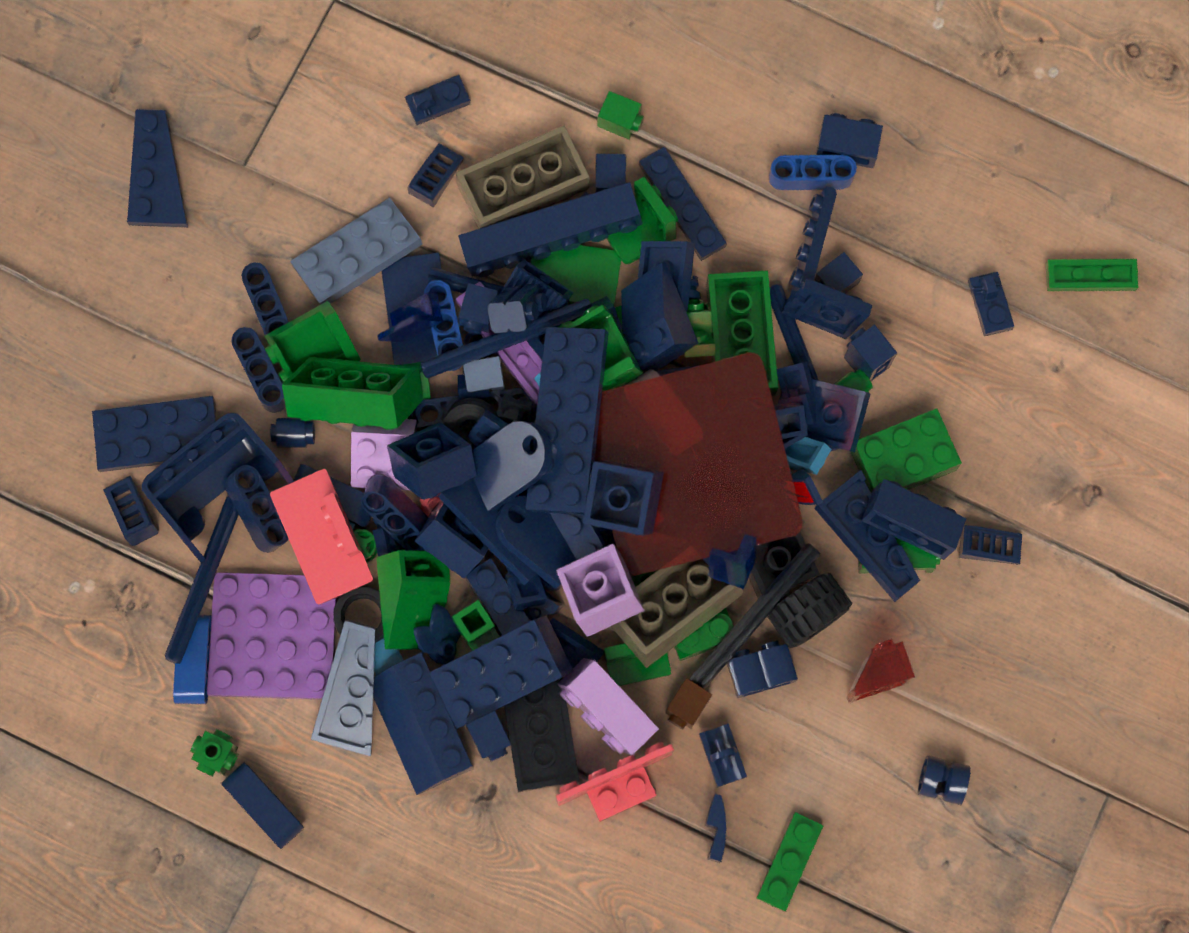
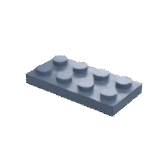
(356, 252)

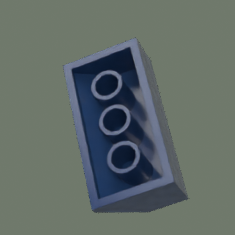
(419, 724)

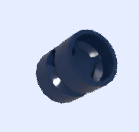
(944, 780)

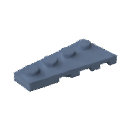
(347, 702)

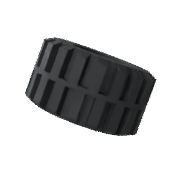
(809, 610)

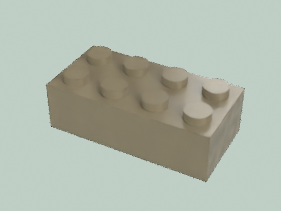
(523, 179)
(674, 606)

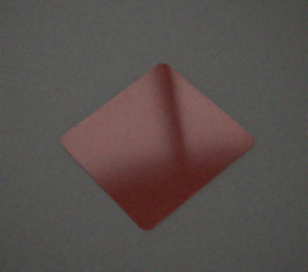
(719, 458)

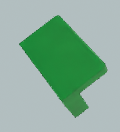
(628, 669)

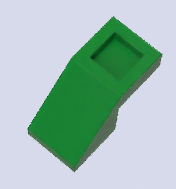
(701, 322)

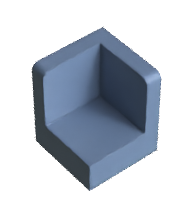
(484, 375)

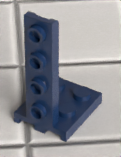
(816, 302)

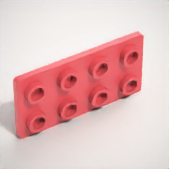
(321, 536)
(619, 788)

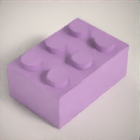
(606, 707)

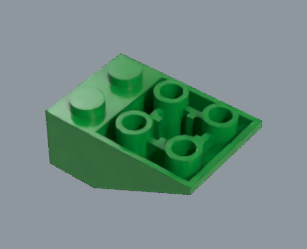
(408, 590)

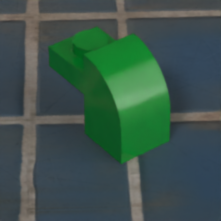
(475, 625)

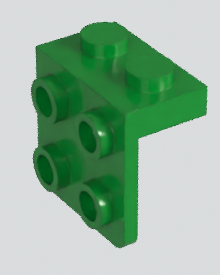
(657, 222)

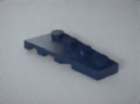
(154, 180)
(870, 545)

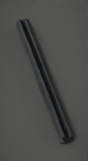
(755, 615)

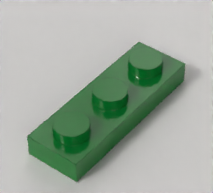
(1092, 275)
(789, 862)

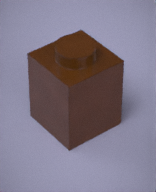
(687, 704)

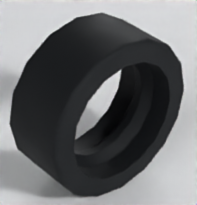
(345, 600)

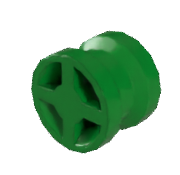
(364, 538)

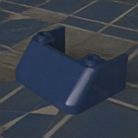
(199, 474)

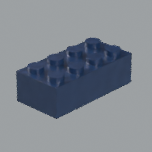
(501, 671)

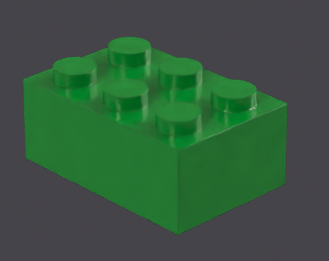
(908, 452)

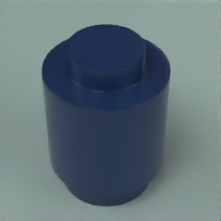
(292, 433)

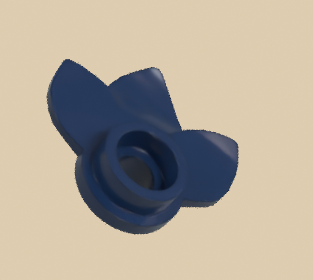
(440, 637)

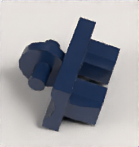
(722, 755)

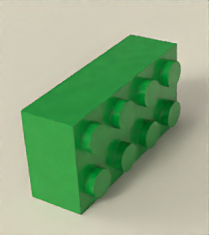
(743, 318)
(353, 392)

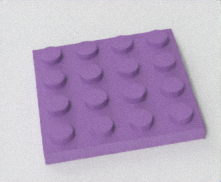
(269, 638)

